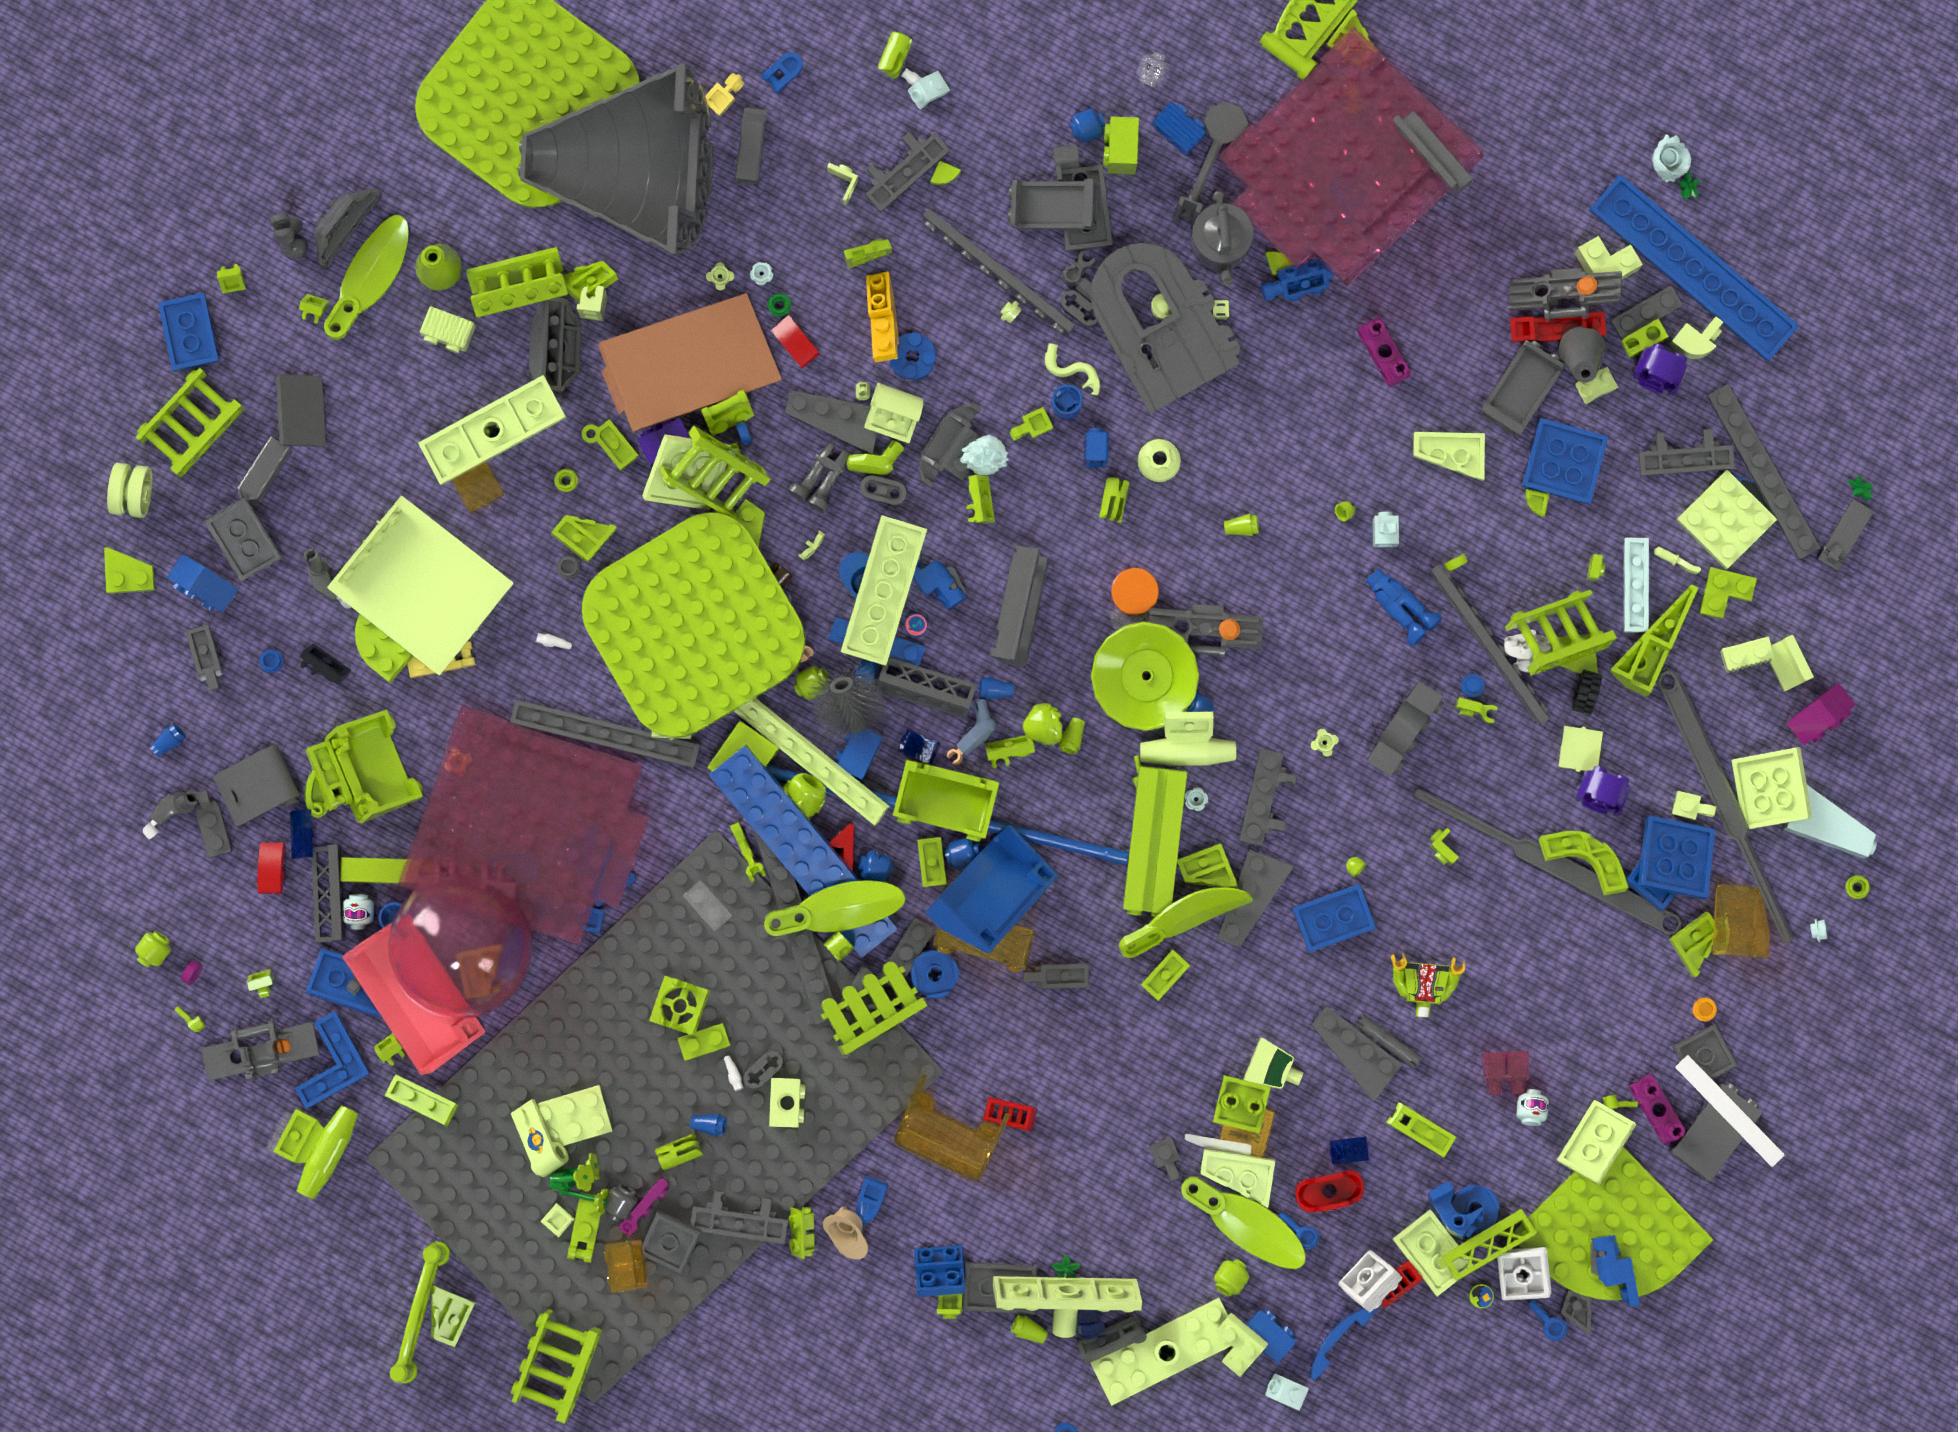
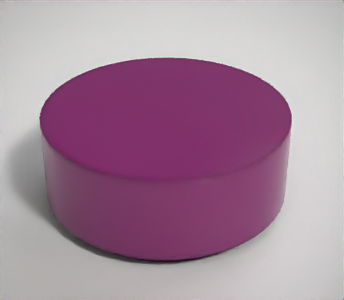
(191, 972)

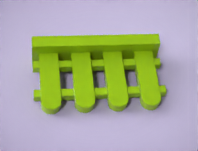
(863, 1016)

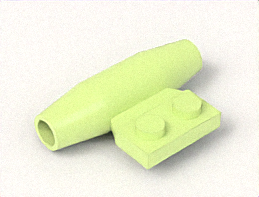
(1188, 742)

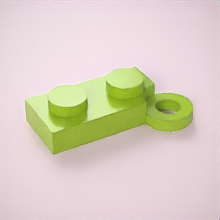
(612, 443)

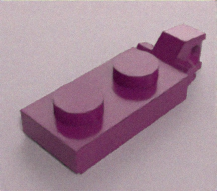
(644, 1206)

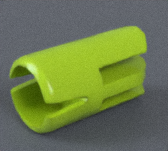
(895, 54)
(1114, 499)
(678, 1152)

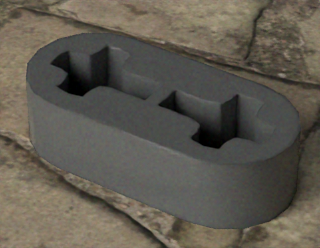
(1076, 313)
(768, 1074)

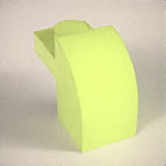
(1696, 345)

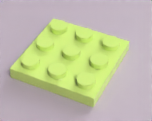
(669, 455)
(1726, 519)
(1772, 788)

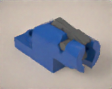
(942, 581)
(1612, 1269)

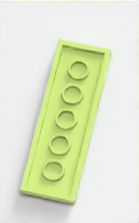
(883, 590)

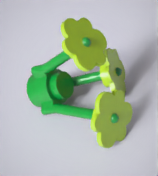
(583, 1176)

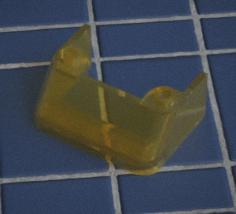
(1011, 950)
(945, 1139)

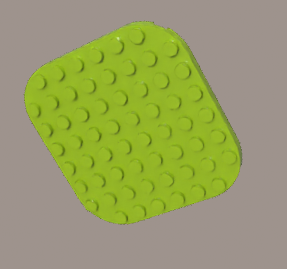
(512, 74)
(693, 625)

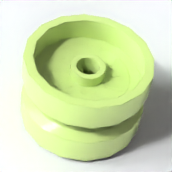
(129, 490)

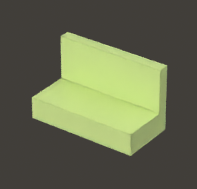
(1789, 664)

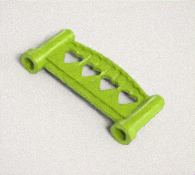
(1298, 53)
(406, 1369)

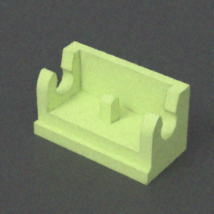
(595, 306)

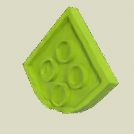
(380, 650)

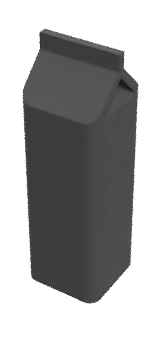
(751, 146)
(264, 471)

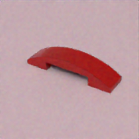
(1552, 331)

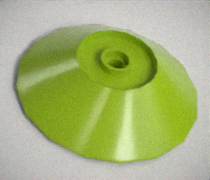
(1120, 670)

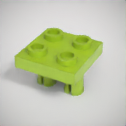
(1241, 1104)

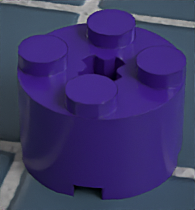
(1660, 369)
(1603, 791)

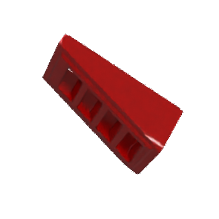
(1030, 1118)
(1409, 1285)

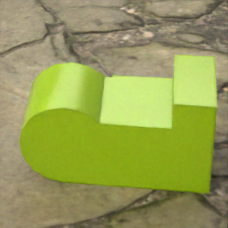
(1644, 338)
(839, 946)

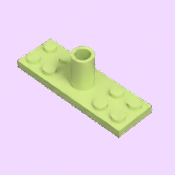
(470, 441)
(1066, 1297)
(1140, 1366)

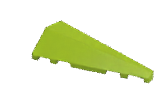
(1645, 659)

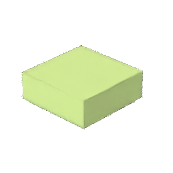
(557, 1220)

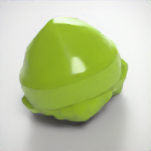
(1043, 724)

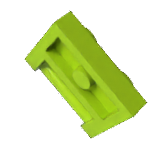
(727, 413)

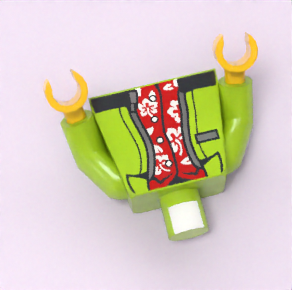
(1425, 982)

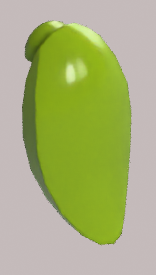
(314, 797)

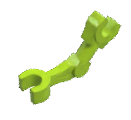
(747, 853)

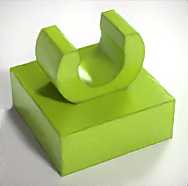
(231, 279)
(313, 305)
(261, 982)
(388, 1048)

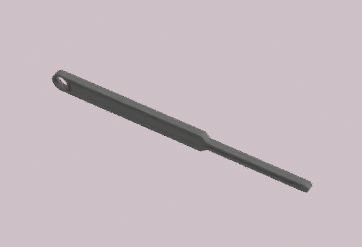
(1719, 790)
(1561, 869)

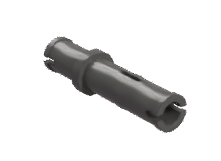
(1388, 1041)

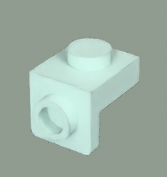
(928, 89)
(1286, 1391)

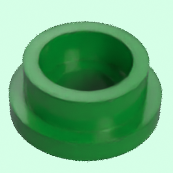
(779, 298)

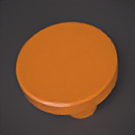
(1134, 591)

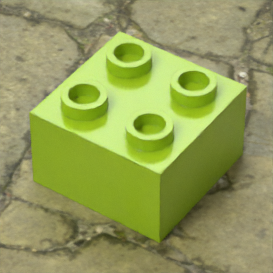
(1122, 145)

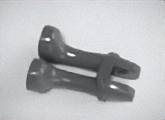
(285, 230)
(823, 461)

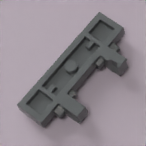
(920, 159)
(1704, 458)
(1266, 779)
(757, 1226)

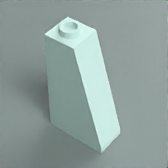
(1833, 828)

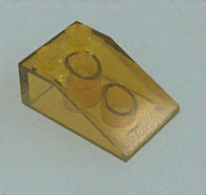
(1740, 923)

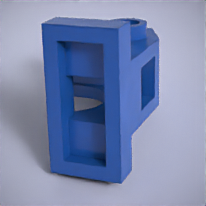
(1441, 1199)

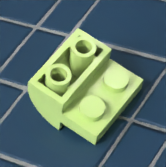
(894, 412)

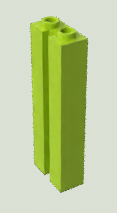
(1154, 840)

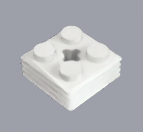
(1370, 1281)
(1517, 1287)

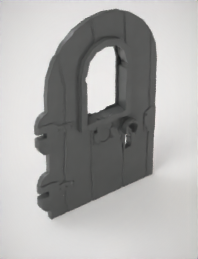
(1184, 345)

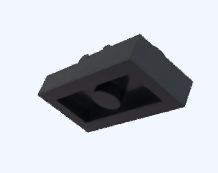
(325, 664)

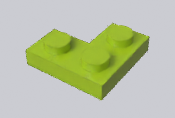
(1720, 586)

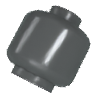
(621, 1202)

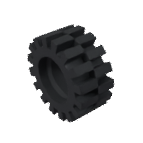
(1587, 692)

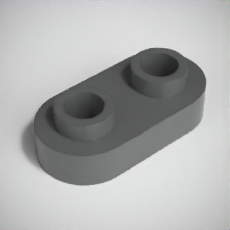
(883, 490)

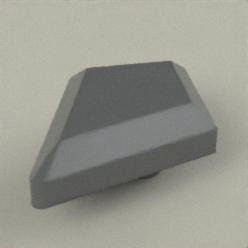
(1578, 1310)

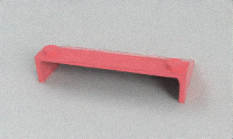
(423, 1035)

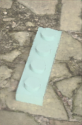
(1636, 585)

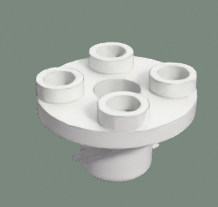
(1517, 647)

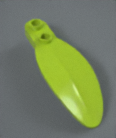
(369, 274)
(839, 908)
(1183, 916)
(1248, 1224)

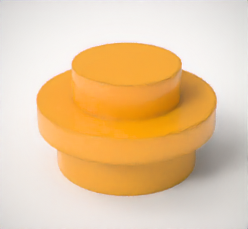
(1704, 1009)

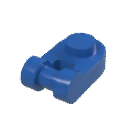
(790, 66)

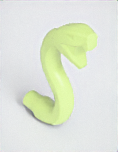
(1050, 362)

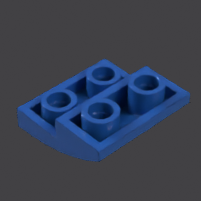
(939, 1271)

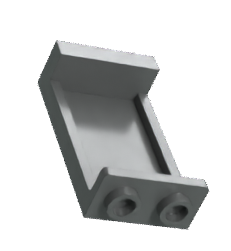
(1054, 205)
(1522, 388)
(1711, 1137)

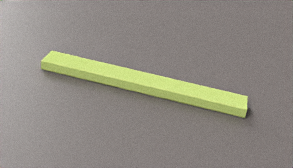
(813, 760)

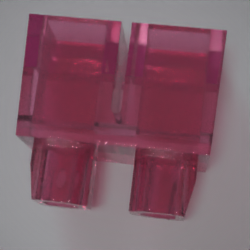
(1495, 1073)

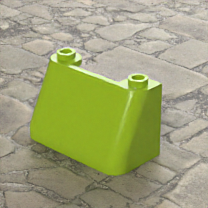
(372, 766)
(946, 799)

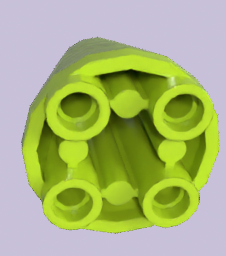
(442, 272)

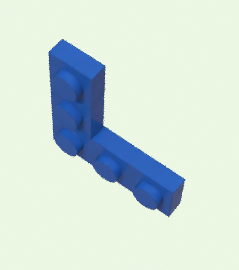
(349, 1063)

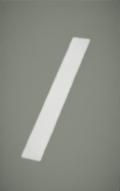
(1730, 1111)

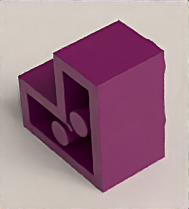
(1825, 712)

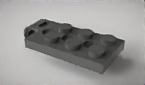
(1066, 168)

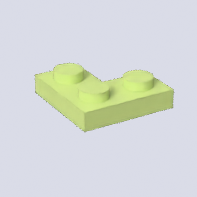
(1245, 1344)

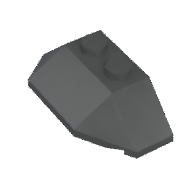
(341, 222)
(555, 343)

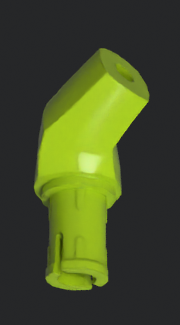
(875, 464)

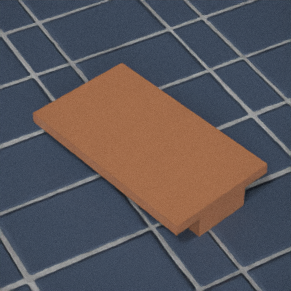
(687, 362)

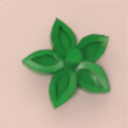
(1688, 186)
(1861, 488)
(1065, 1268)

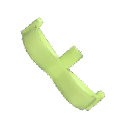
(812, 546)

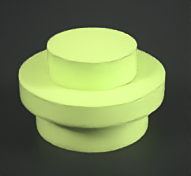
(1010, 311)

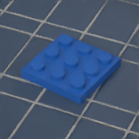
(1564, 461)
(1676, 857)

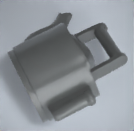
(1223, 249)

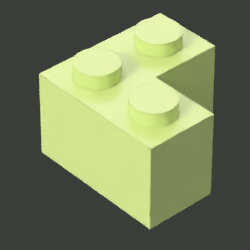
(1596, 259)

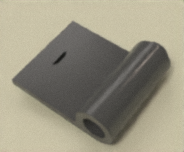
(259, 785)

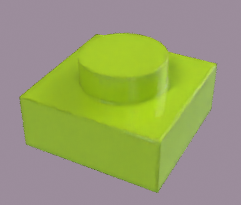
(1596, 568)

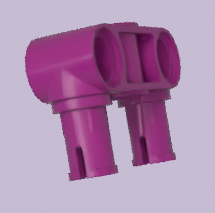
(1391, 368)
(1667, 1123)

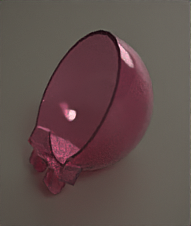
(460, 942)

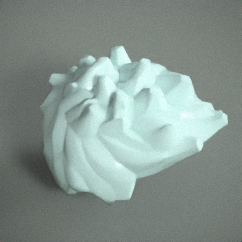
(1671, 159)
(985, 455)

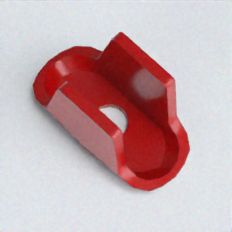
(1348, 1191)

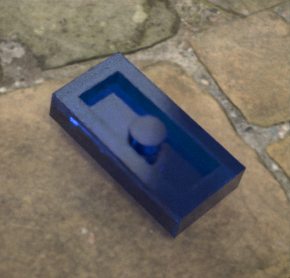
(301, 834)

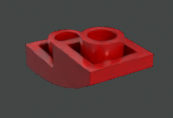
(795, 341)
(270, 868)

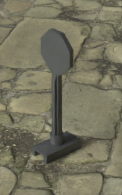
(1223, 125)

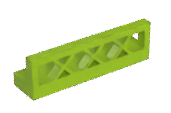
(1482, 1238)

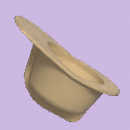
(846, 1233)

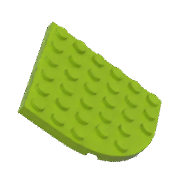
(1625, 1204)

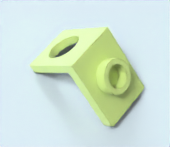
(845, 173)

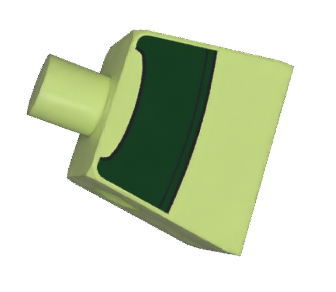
(1271, 1066)

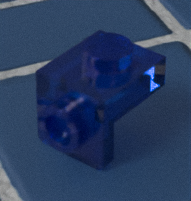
(919, 747)
(1349, 1150)
(1089, 1324)

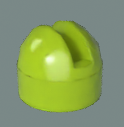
(1341, 508)
(1355, 866)

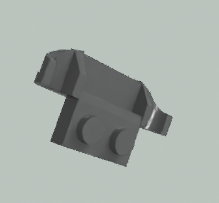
(946, 445)

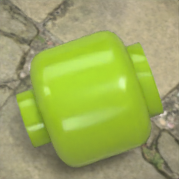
(805, 680)
(153, 949)
(1231, 1277)

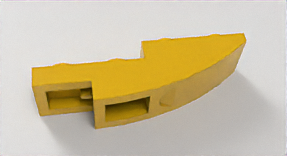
(883, 317)

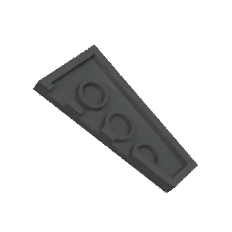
(834, 418)
(1262, 879)
(1362, 1058)

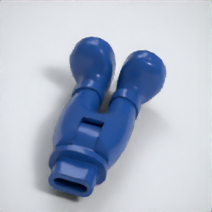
(1392, 596)

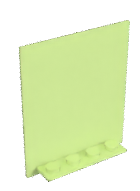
(420, 585)

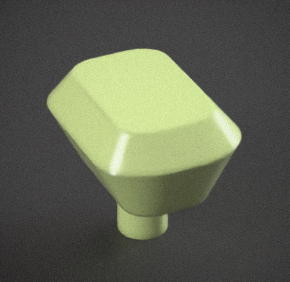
(862, 391)

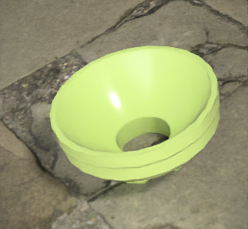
(1156, 472)

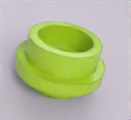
(566, 473)
(1862, 882)

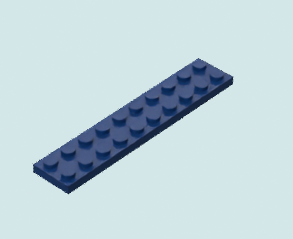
(1693, 268)
(791, 836)

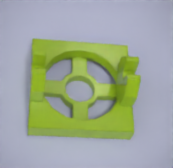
(669, 984)

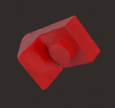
(845, 842)

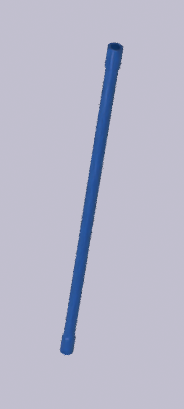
(1107, 853)

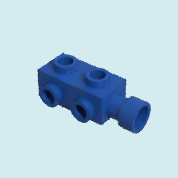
(1295, 282)

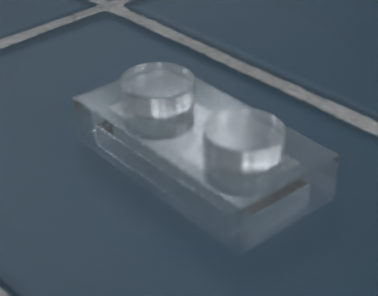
(707, 906)

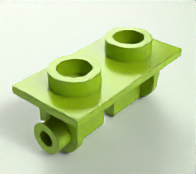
(800, 1242)

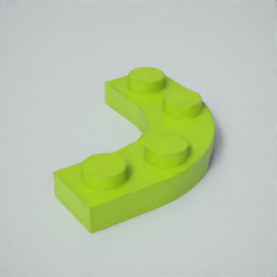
(1594, 852)

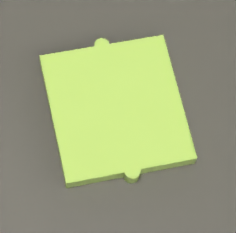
(1580, 748)

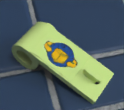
(542, 1152)

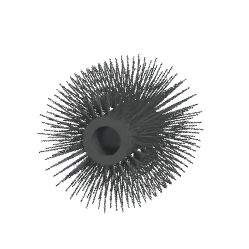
(849, 704)

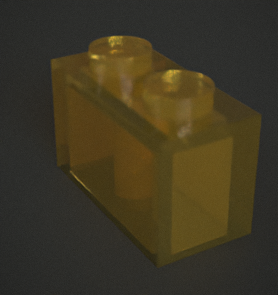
(625, 1266)

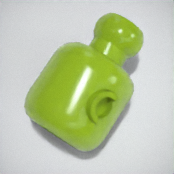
(806, 793)

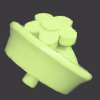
(1160, 308)

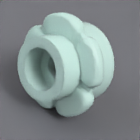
(761, 267)
(1202, 799)
(1819, 930)

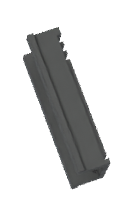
(1020, 606)

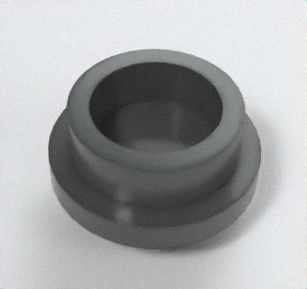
(568, 567)

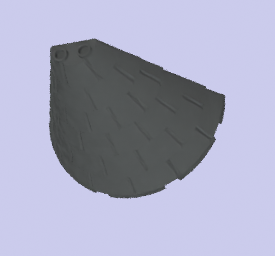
(632, 159)

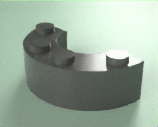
(1404, 727)

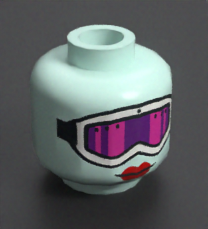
(358, 911)
(1532, 1108)

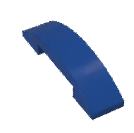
(1320, 1362)

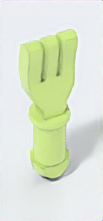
(1672, 558)

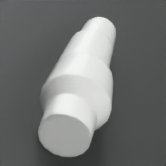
(911, 77)
(549, 641)
(734, 1076)

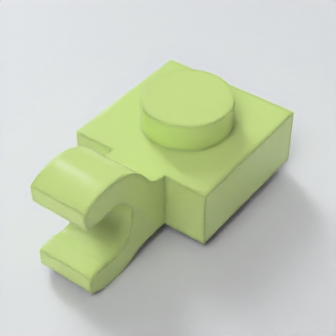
(1689, 805)

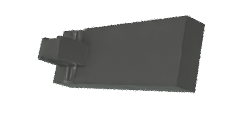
(1845, 535)

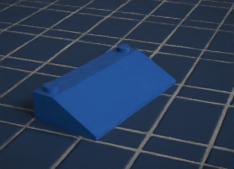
(993, 891)

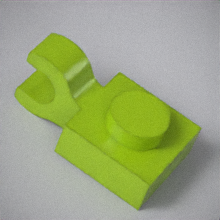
(1035, 424)
(1469, 708)

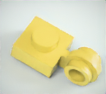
(719, 98)

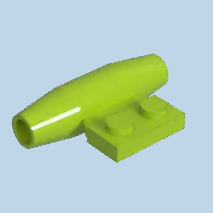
(316, 1146)

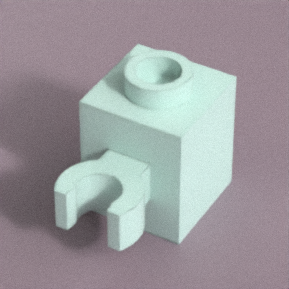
(1385, 530)

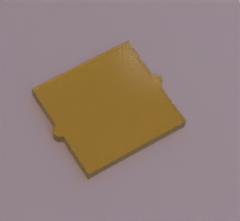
(478, 487)

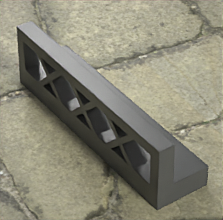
(1433, 153)
(923, 695)
(335, 897)

